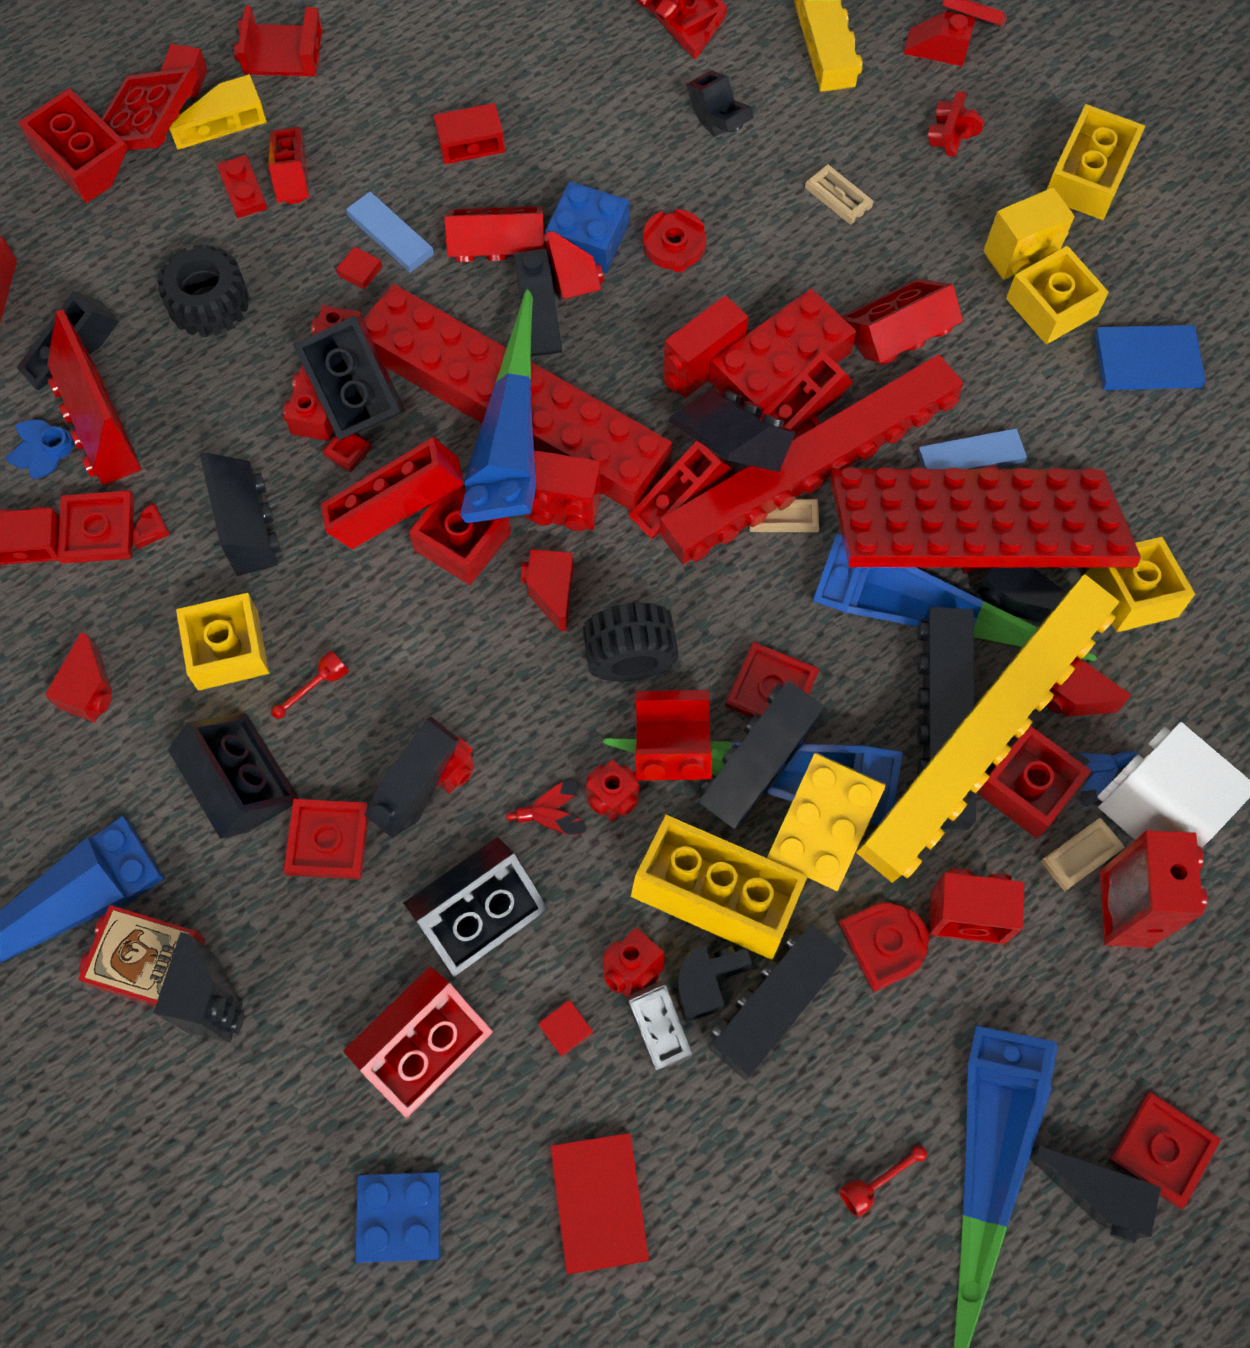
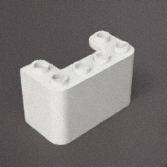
(1176, 788)

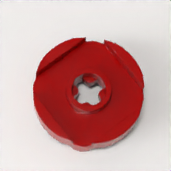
(674, 255)

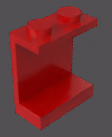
(279, 48)
(673, 735)

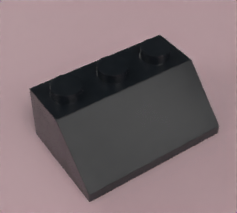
(349, 377)
(736, 429)
(240, 513)
(231, 773)
(476, 905)
(199, 993)

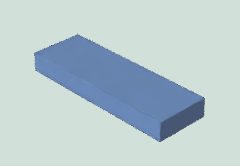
(390, 232)
(975, 452)

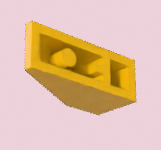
(220, 112)

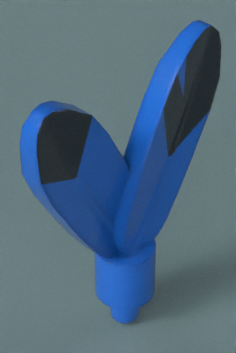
(1104, 770)

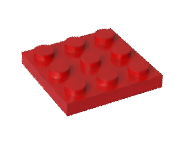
(149, 106)

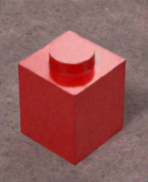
(186, 57)

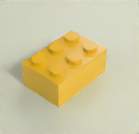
(1095, 160)
(826, 821)

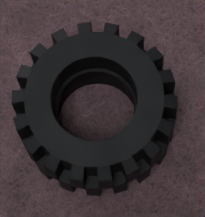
(196, 270)
(630, 642)

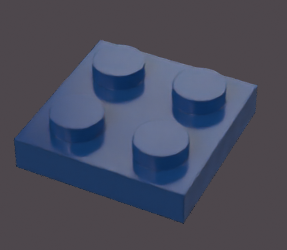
(398, 1217)

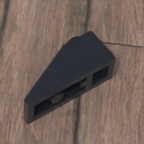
(535, 275)
(91, 322)
(1021, 592)
(412, 779)
(1105, 1195)

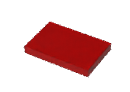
(599, 1204)

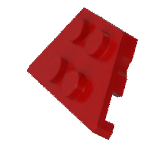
(697, 26)

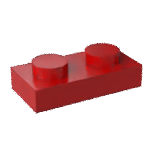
(242, 186)

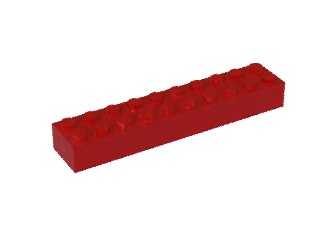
(463, 369)

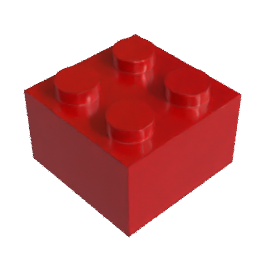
(566, 491)
(454, 544)
(1034, 782)
(976, 907)

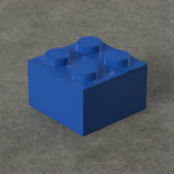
(591, 221)

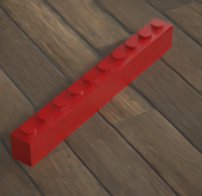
(833, 444)

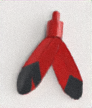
(545, 810)

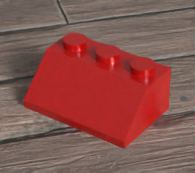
(75, 144)
(493, 232)
(904, 319)
(418, 1041)

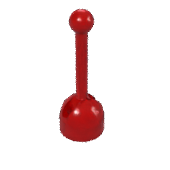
(329, 669)
(860, 1195)

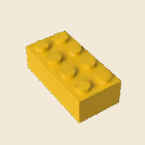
(718, 886)

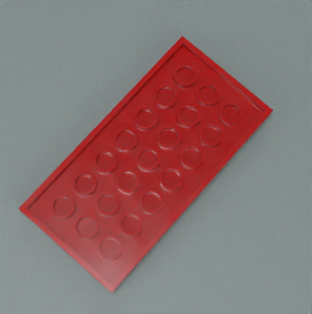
(981, 518)

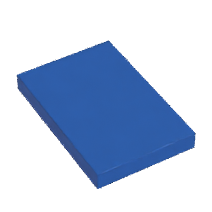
(1149, 357)

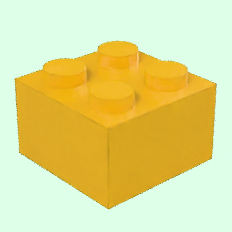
(1028, 232)
(1056, 295)
(1146, 593)
(222, 641)

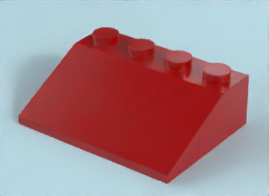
(88, 406)

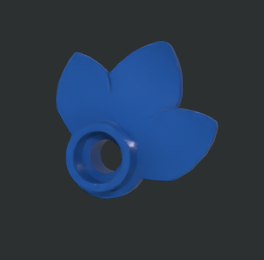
(37, 448)

